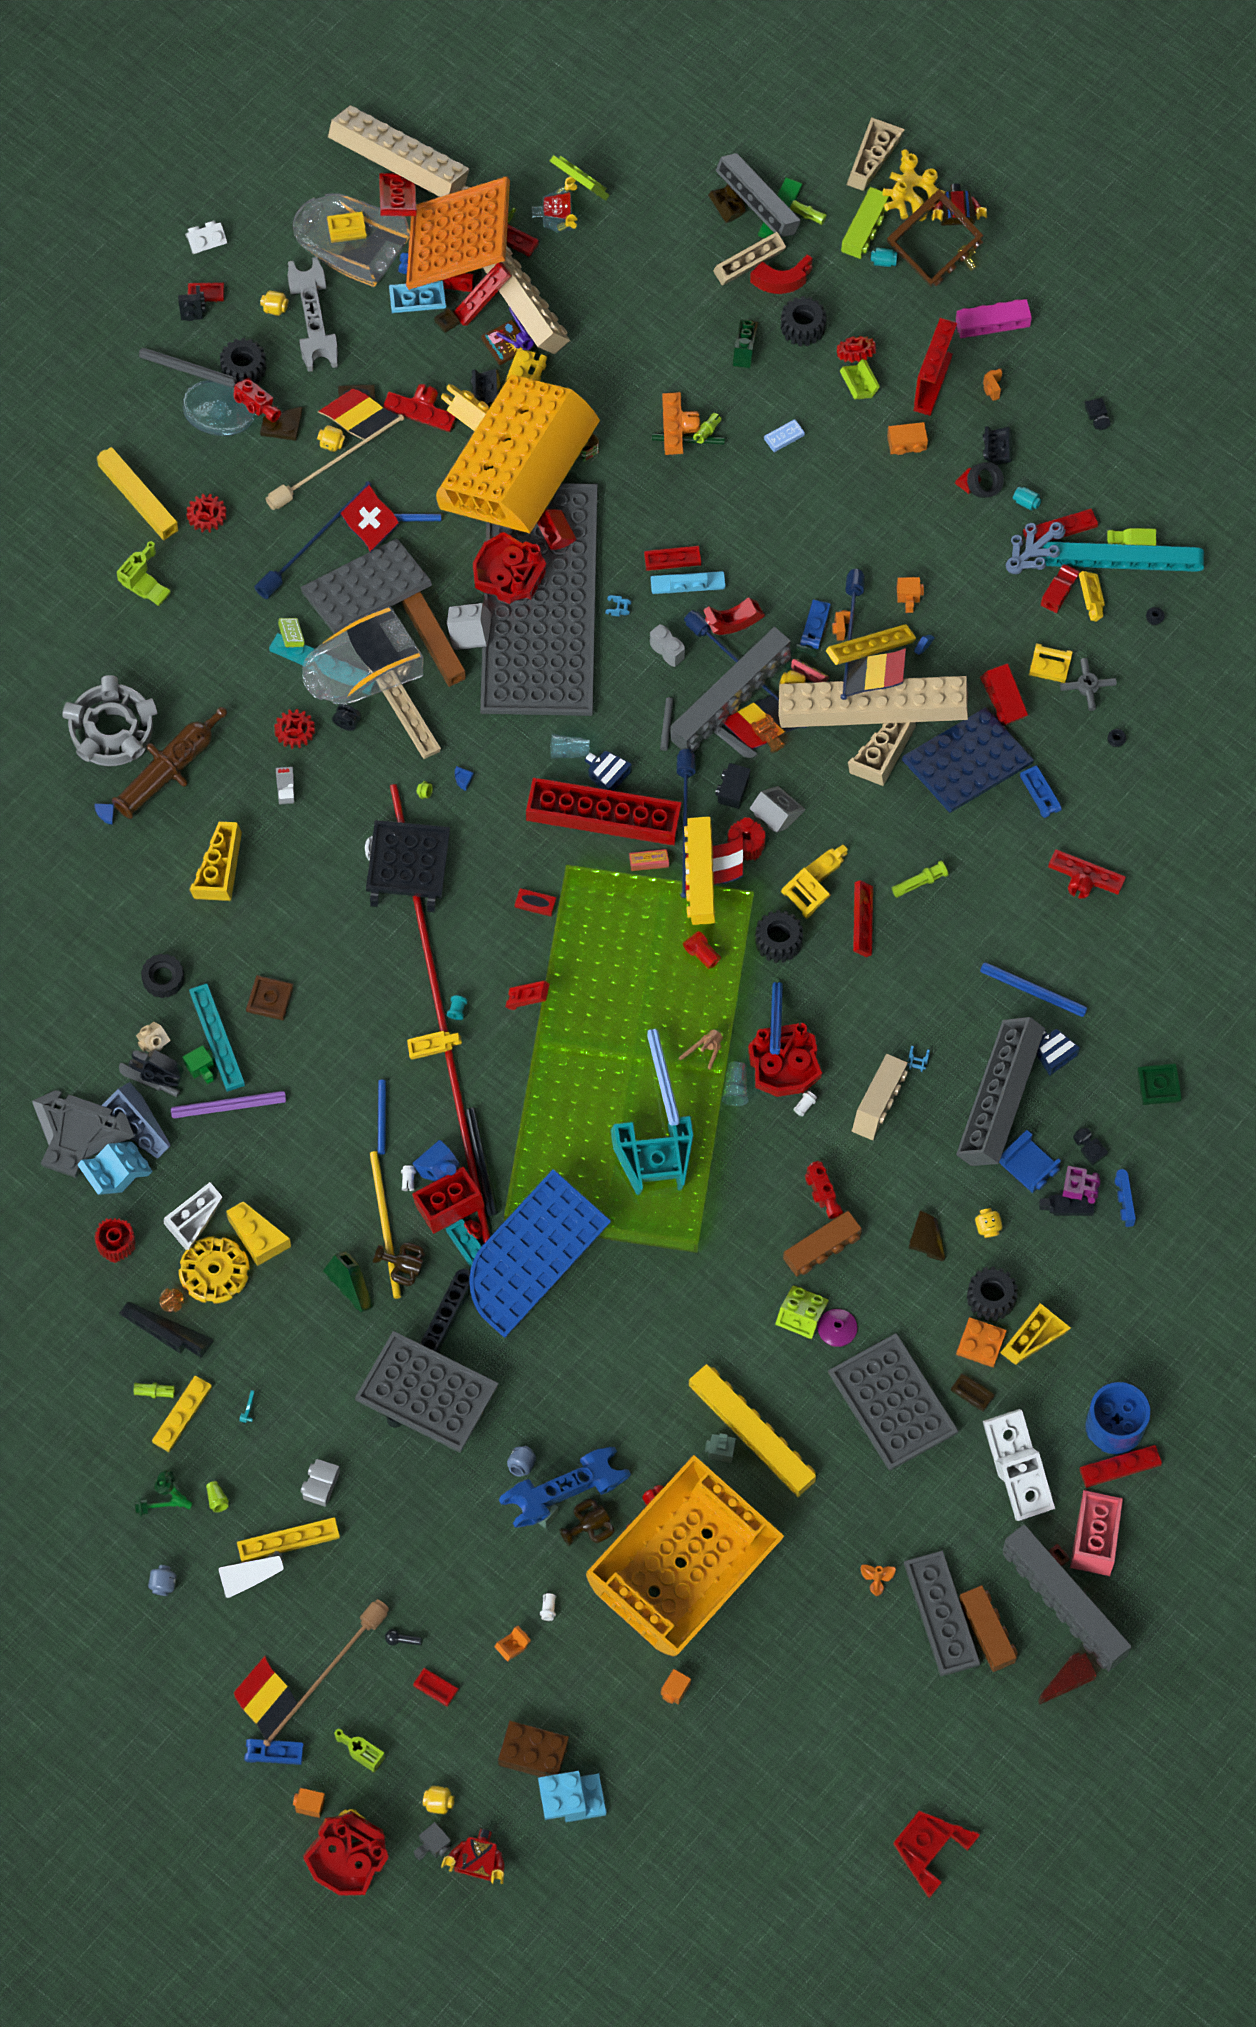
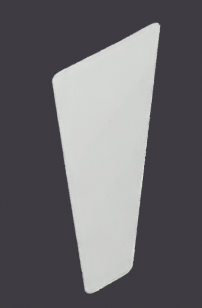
(245, 1575)

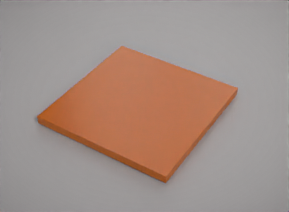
(458, 233)

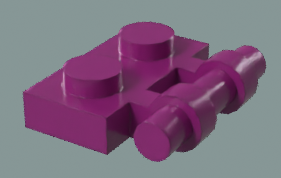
(1075, 1181)

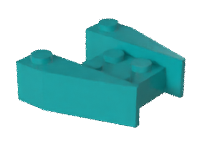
(654, 1157)

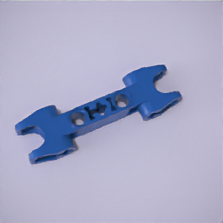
(535, 1499)

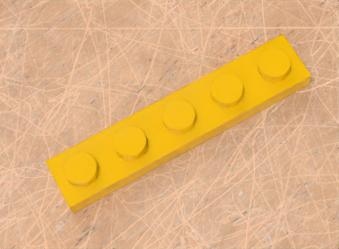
(288, 1540)

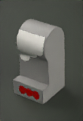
(285, 785)

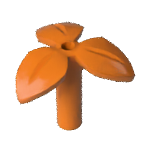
(877, 1574)

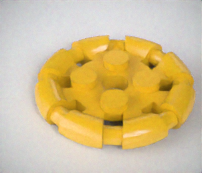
(217, 1280)

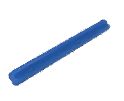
(1033, 989)

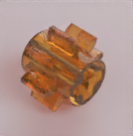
(171, 1300)

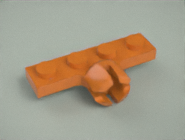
(677, 423)

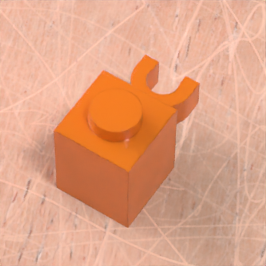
(909, 591)

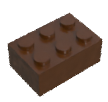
(533, 1750)

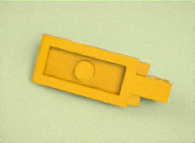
(1092, 594)
(827, 863)
(432, 1044)

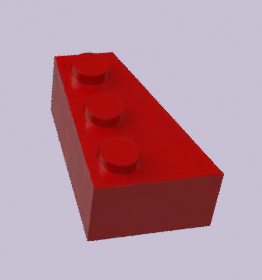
(1004, 694)

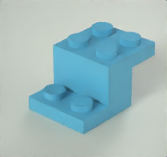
(115, 1167)
(572, 1796)

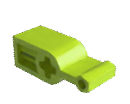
(1132, 536)
(136, 566)
(149, 588)
(369, 1755)

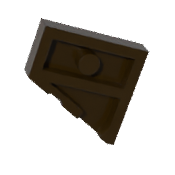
(285, 427)

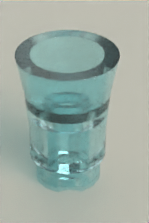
(568, 747)
(735, 1085)

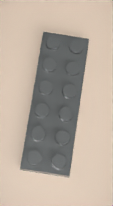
(941, 1613)

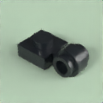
(1098, 413)
(1092, 1150)

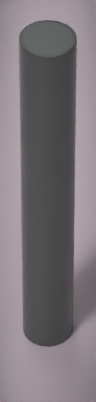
(666, 724)

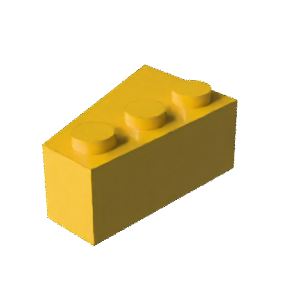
(256, 1233)
(1034, 1334)

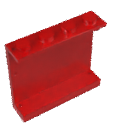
(934, 367)

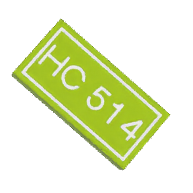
(291, 632)

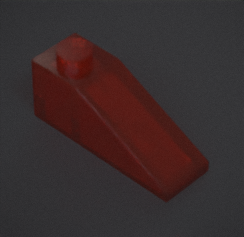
(1073, 1674)

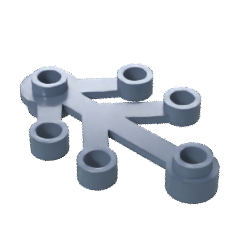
(1033, 549)

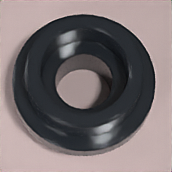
(1155, 620)
(1116, 733)

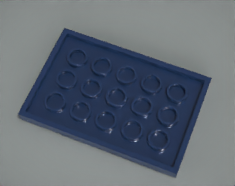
(967, 760)

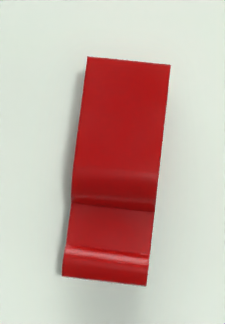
(1059, 588)

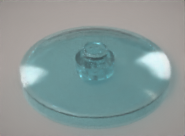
(214, 410)

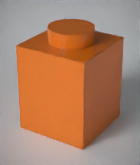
(675, 1687)
(309, 1802)

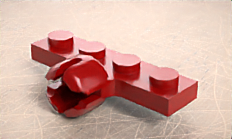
(421, 408)
(1085, 875)

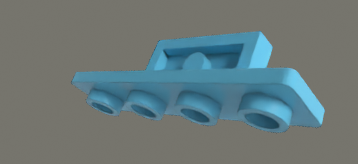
(687, 582)

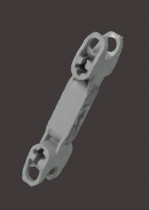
(317, 342)

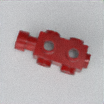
(256, 399)
(822, 1189)

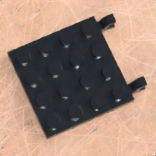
(407, 861)

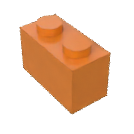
(907, 438)

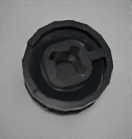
(346, 717)

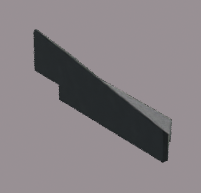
(167, 1331)

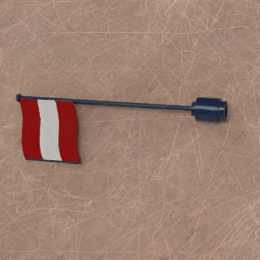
(727, 856)

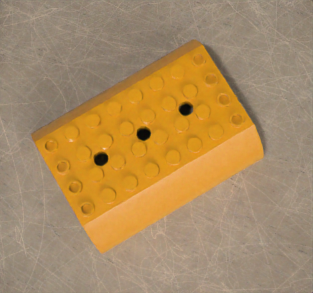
(546, 435)
(672, 1530)

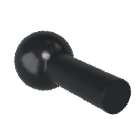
(393, 1637)

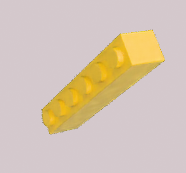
(700, 871)

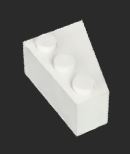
(193, 1215)

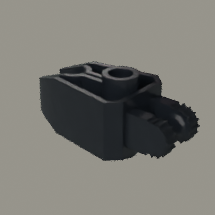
(156, 1068)

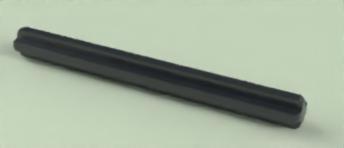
(481, 1160)

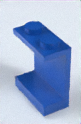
(1029, 1163)

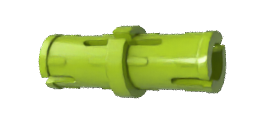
(808, 212)
(707, 428)
(154, 1390)

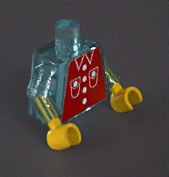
(557, 208)

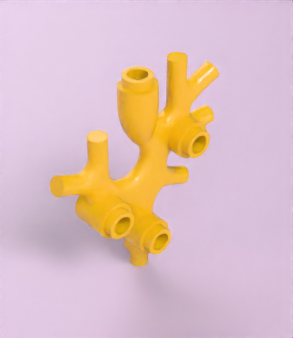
(903, 188)

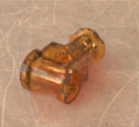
(767, 731)

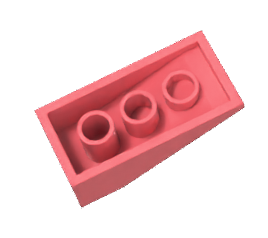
(1096, 1533)

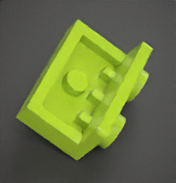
(860, 380)

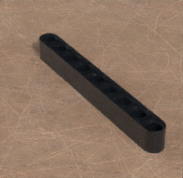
(442, 1322)

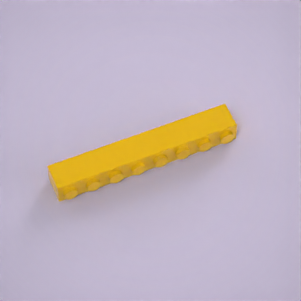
(752, 1430)

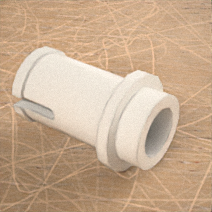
(805, 1103)
(408, 1178)
(548, 1607)

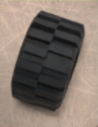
(803, 309)
(239, 351)
(778, 950)
(996, 1279)

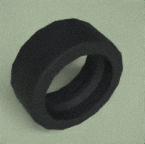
(973, 484)

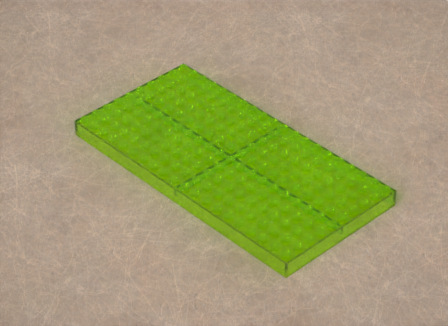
(611, 979)

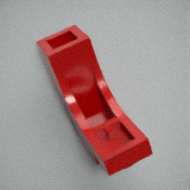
(781, 281)
(735, 618)

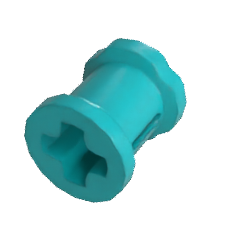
(457, 1007)

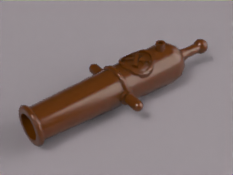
(167, 764)

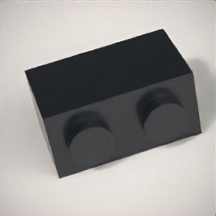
(734, 785)

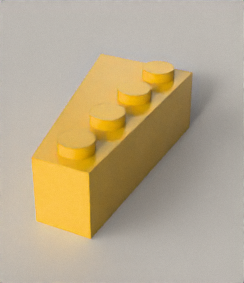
(219, 864)

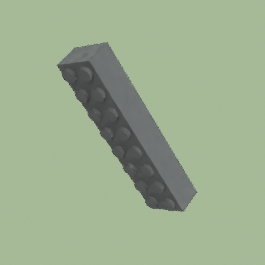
(731, 690)
(1000, 1091)
(1066, 1598)

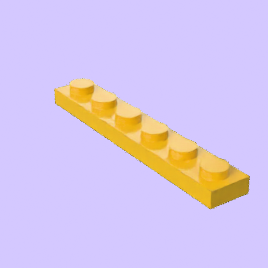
(870, 644)

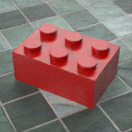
(448, 1200)

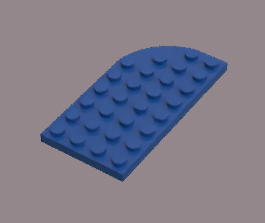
(532, 1251)

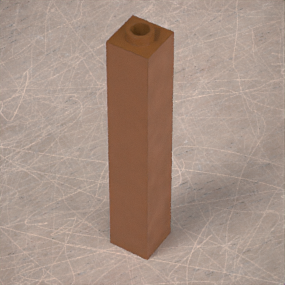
(434, 639)

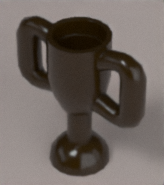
(405, 1263)
(589, 1523)

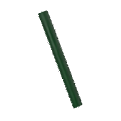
(689, 439)

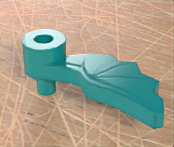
(244, 1417)

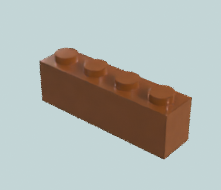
(822, 1244)
(987, 1628)

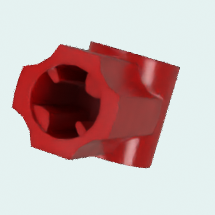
(699, 946)

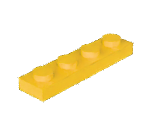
(182, 1414)

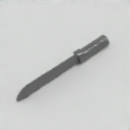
(739, 746)
(128, 1072)

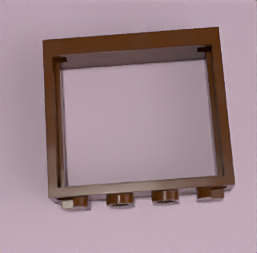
(915, 217)

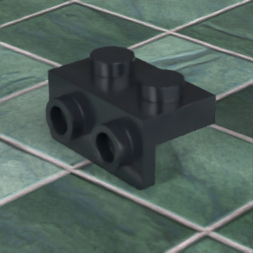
(192, 305)
(486, 385)
(998, 445)

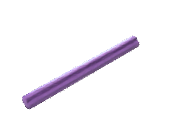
(228, 1104)

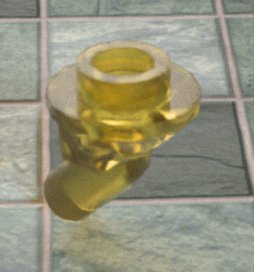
(969, 261)

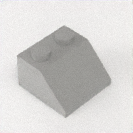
(469, 626)
(776, 808)

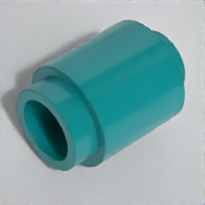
(884, 257)
(1027, 498)

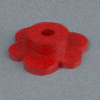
(473, 1228)

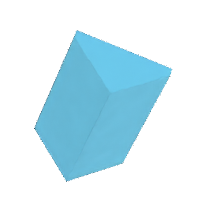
(417, 299)

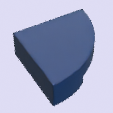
(923, 644)
(463, 777)
(105, 812)

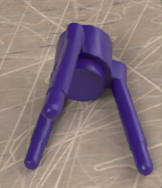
(523, 339)

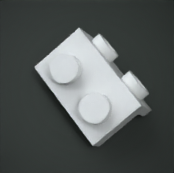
(206, 237)

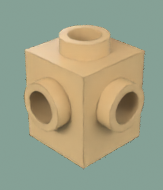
(152, 1037)

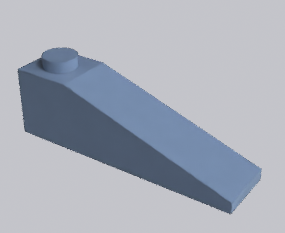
(142, 1122)

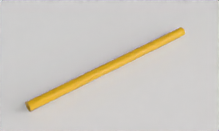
(384, 1218)

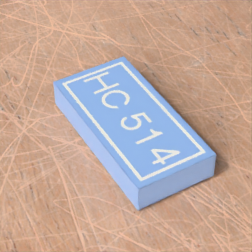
(784, 435)

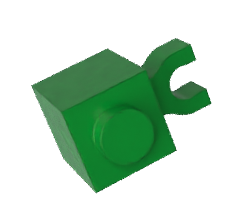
(200, 1063)

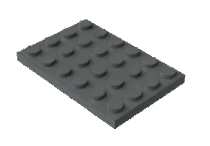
(366, 585)
(426, 1391)
(893, 1402)

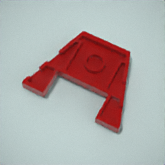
(923, 1841)

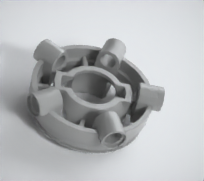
(108, 745)

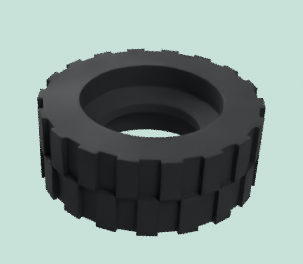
(169, 988)

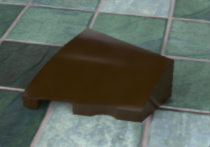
(727, 203)
(927, 1237)

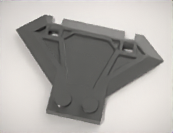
(77, 1130)

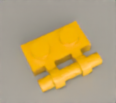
(523, 361)

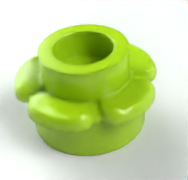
(424, 790)

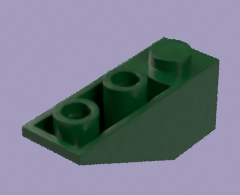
(745, 344)
(348, 1278)

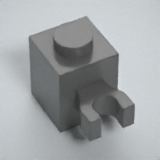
(433, 1841)

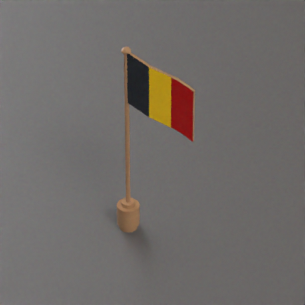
(268, 1698)

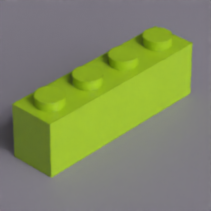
(865, 224)

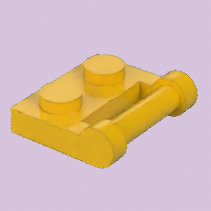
(1050, 668)
(810, 888)

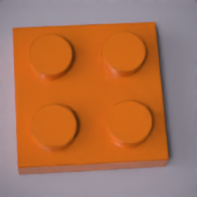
(981, 1342)

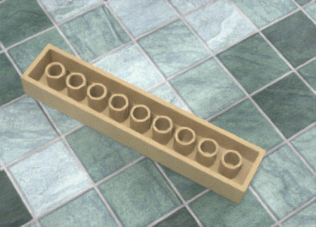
(909, 702)

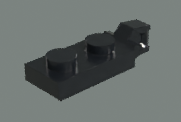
(1067, 1206)

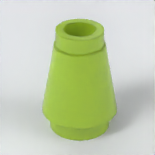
(217, 1498)

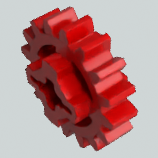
(856, 349)
(203, 519)
(294, 729)

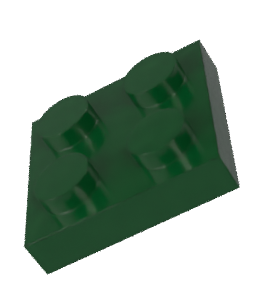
(1159, 1084)

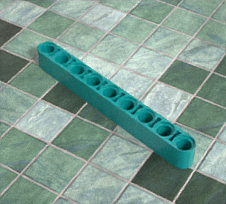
(1126, 556)

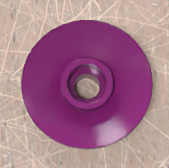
(837, 1336)

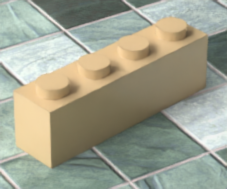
(749, 258)

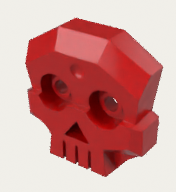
(519, 575)
(786, 1075)
(337, 1868)

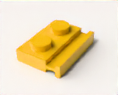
(346, 227)

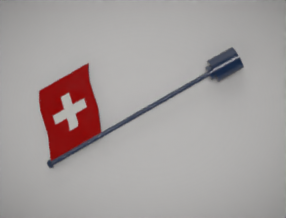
(364, 516)

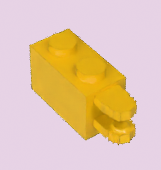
(465, 406)

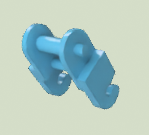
(616, 612)
(911, 1058)

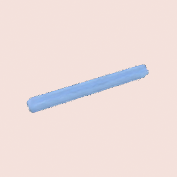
(663, 1077)

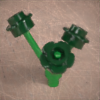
(163, 1485)

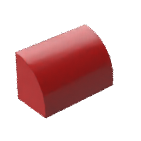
(556, 529)

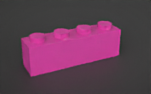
(993, 318)

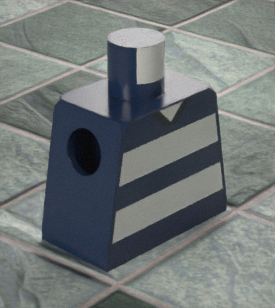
(607, 770)
(1056, 1051)

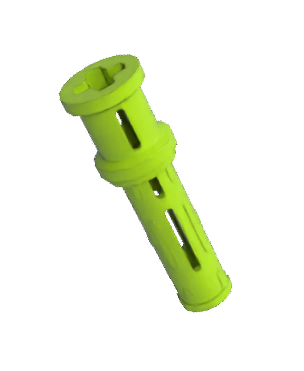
(927, 876)

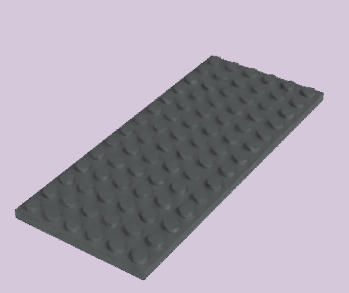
(544, 646)

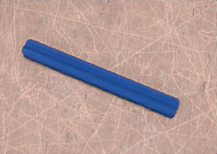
(776, 1017)

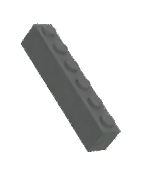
(757, 195)

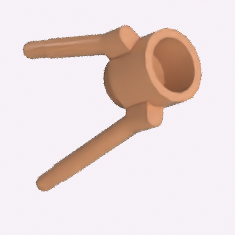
(711, 1042)

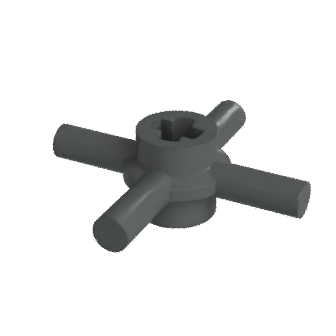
(1088, 684)

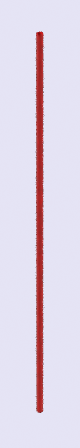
(443, 1027)

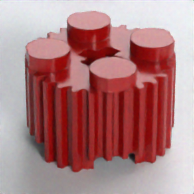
(752, 835)
(124, 1242)

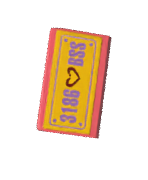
(810, 673)
(649, 860)

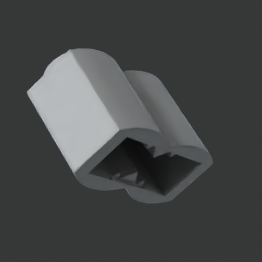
(670, 647)
(320, 1483)

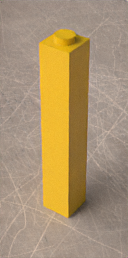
(137, 493)

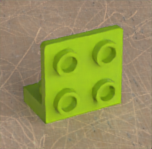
(801, 1311)

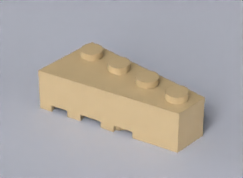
(875, 149)
(881, 753)
(879, 1096)

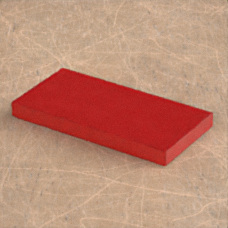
(396, 195)

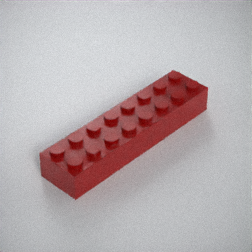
(603, 811)

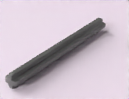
(188, 367)

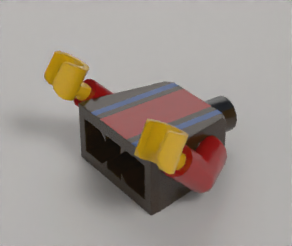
(964, 202)

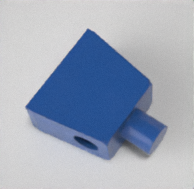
(436, 1162)

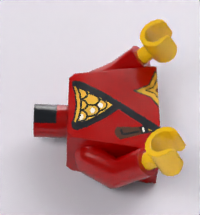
(477, 1858)

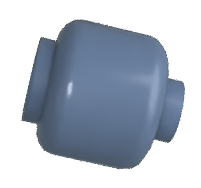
(521, 1461)
(162, 1580)

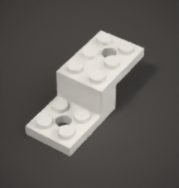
(1018, 1464)

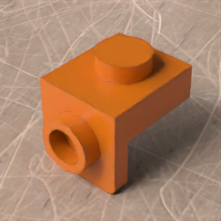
(990, 383)
(838, 626)
(513, 1643)

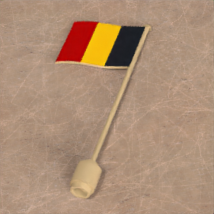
(355, 414)

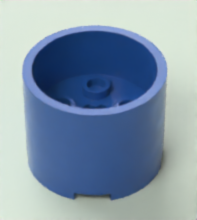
(1126, 1405)

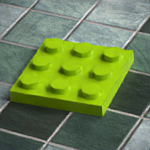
(580, 176)

